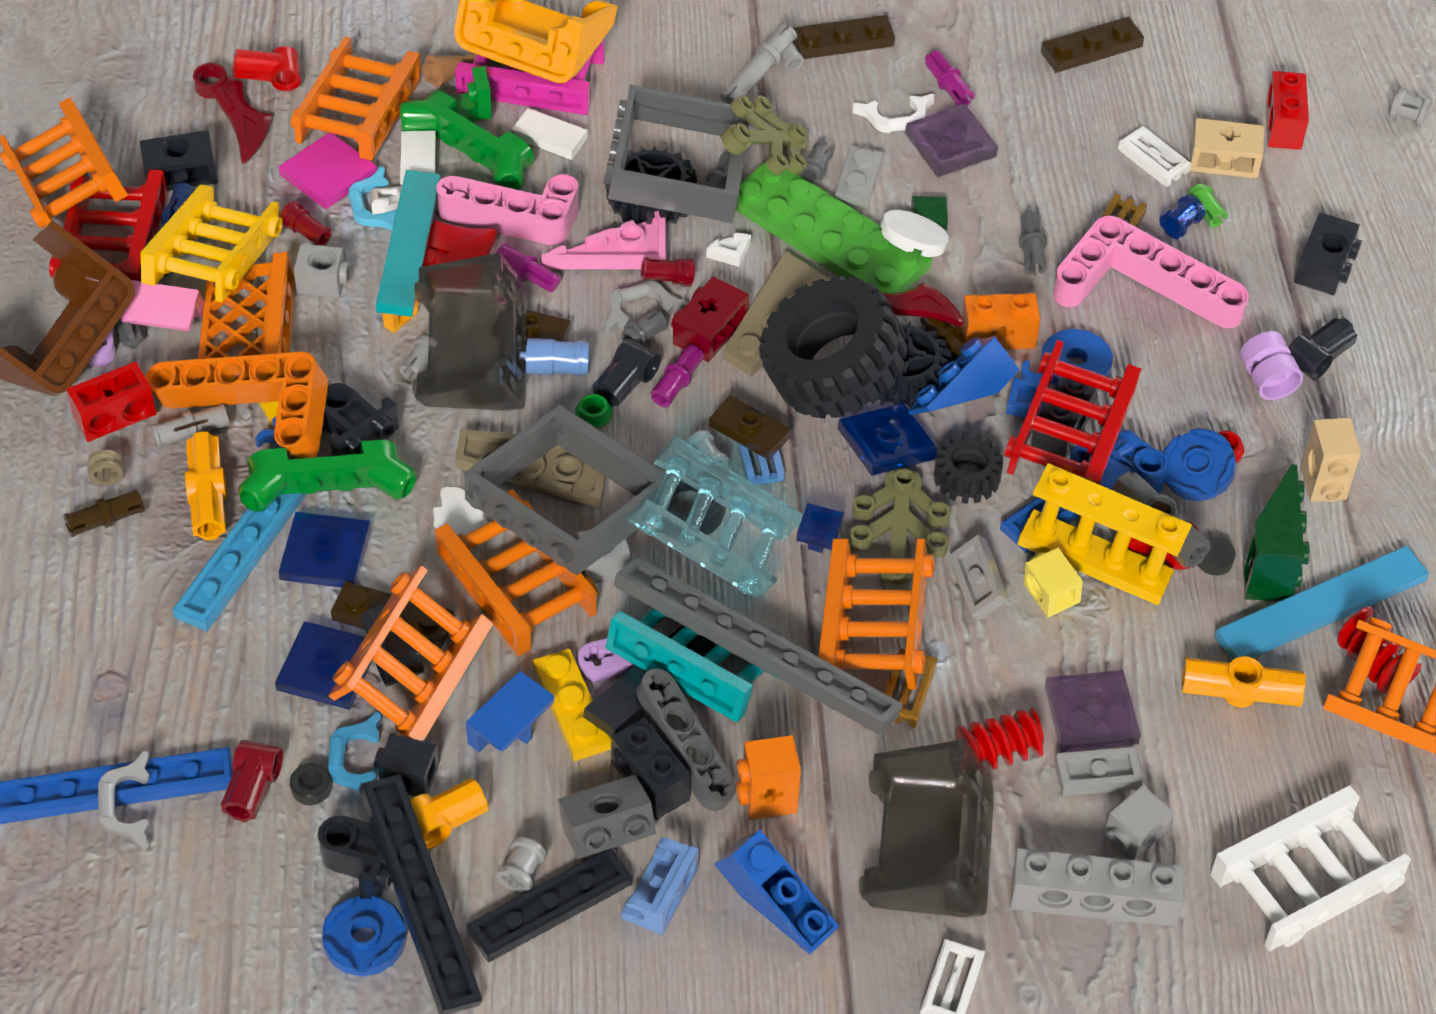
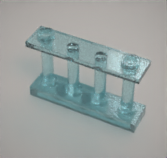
(733, 492)

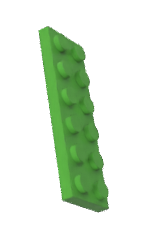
(827, 230)

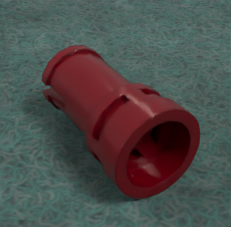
(300, 221)
(675, 271)

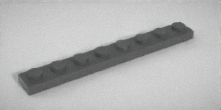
(758, 645)

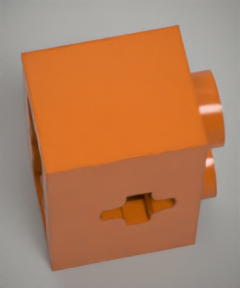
(1008, 317)
(769, 777)

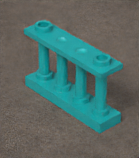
(694, 674)

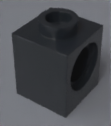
(410, 758)

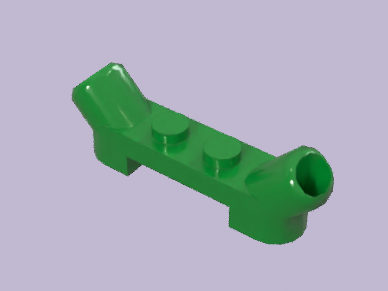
(505, 155)
(275, 475)

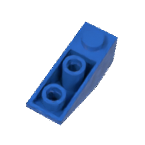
(975, 374)
(776, 891)

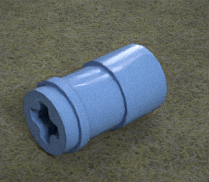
(556, 357)

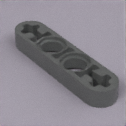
(691, 737)

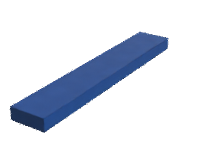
(78, 789)

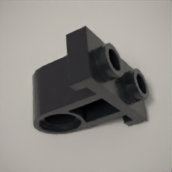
(354, 420)
(356, 858)

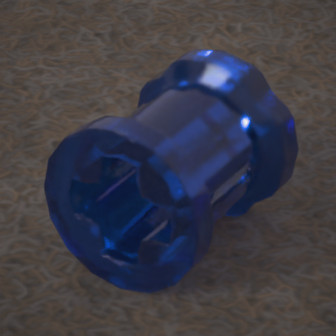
(1176, 221)

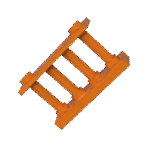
(379, 115)
(81, 142)
(843, 596)
(497, 600)
(448, 664)
(1386, 717)

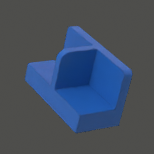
(508, 714)

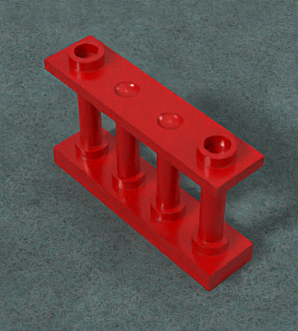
(144, 220)
(1109, 416)

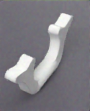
(888, 125)

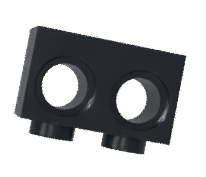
(659, 771)

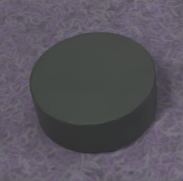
(1219, 558)
(310, 784)

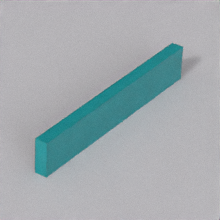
(407, 243)

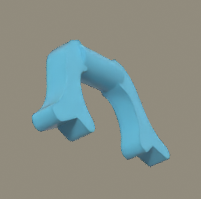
(360, 213)

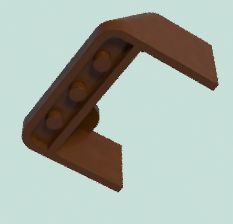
(97, 301)

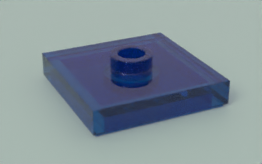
(887, 439)
(324, 549)
(315, 660)

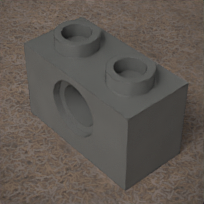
(606, 816)

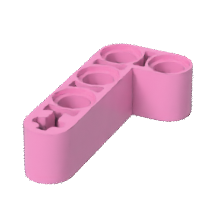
(511, 211)

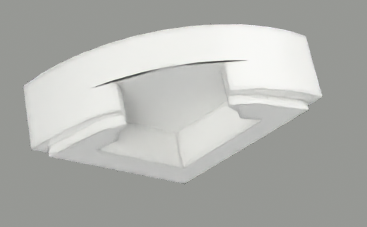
(385, 199)
(730, 249)

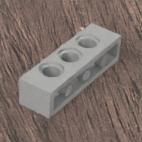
(1097, 887)

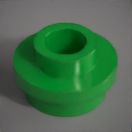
(594, 410)

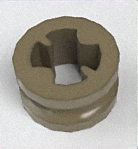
(105, 467)

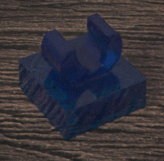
(819, 527)

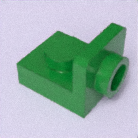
(476, 103)

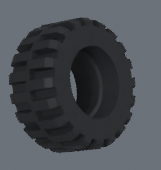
(850, 375)

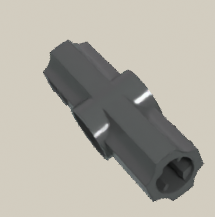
(1136, 488)

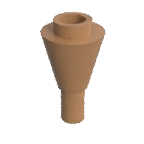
(441, 68)

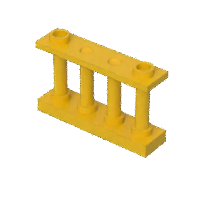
(190, 223)
(1096, 556)

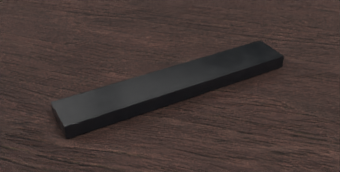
(420, 895)

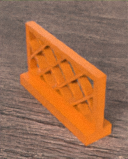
(276, 314)

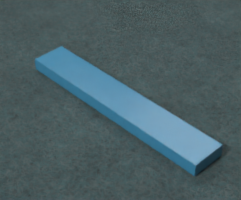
(234, 562)
(1322, 604)

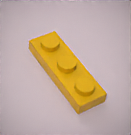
(563, 679)

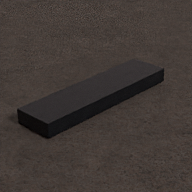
(619, 703)
(549, 904)

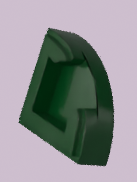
(932, 208)

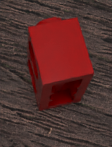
(1287, 110)
(111, 401)

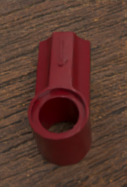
(253, 770)

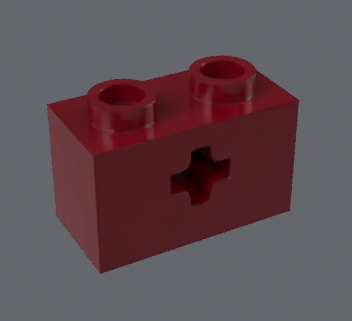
(710, 317)

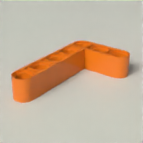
(283, 377)

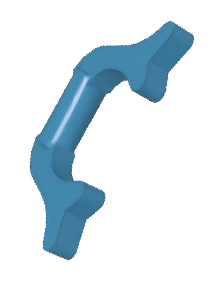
(340, 738)

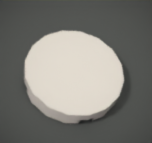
(913, 231)

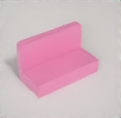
(164, 306)

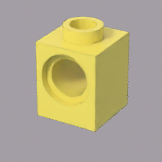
(1052, 582)

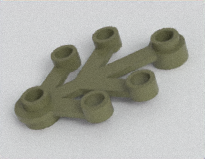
(786, 136)
(900, 521)

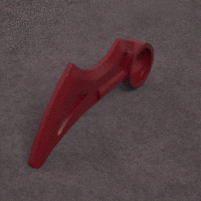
(248, 123)
(924, 302)

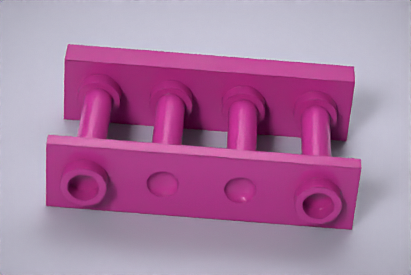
(527, 89)

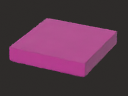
(326, 170)

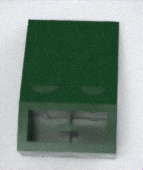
(1277, 544)

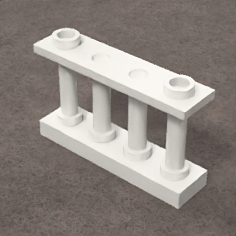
(1305, 830)

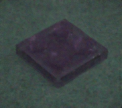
(951, 140)
(1092, 711)

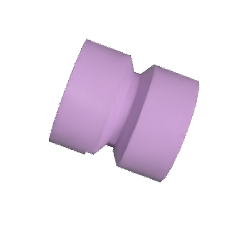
(1271, 365)

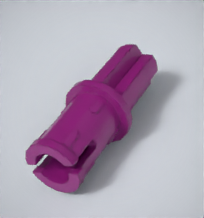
(948, 78)
(529, 269)
(677, 376)

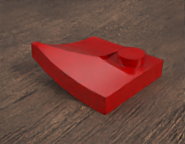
(456, 243)

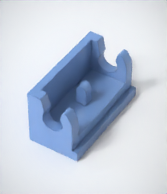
(662, 886)

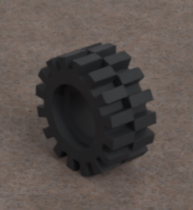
(968, 484)

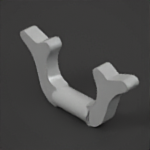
(648, 288)
(106, 801)

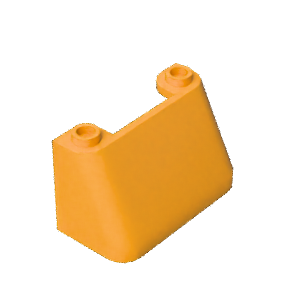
(533, 35)

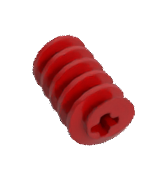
(1387, 657)
(1004, 737)

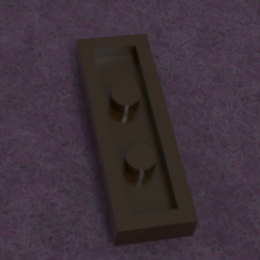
(844, 37)
(1092, 44)
(358, 599)

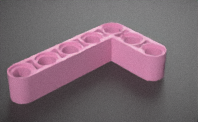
(1153, 264)

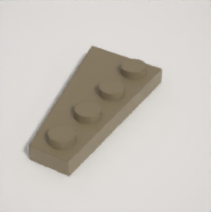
(786, 277)
(553, 473)

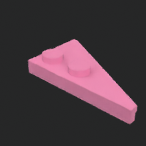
(613, 248)

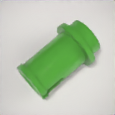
(1211, 205)

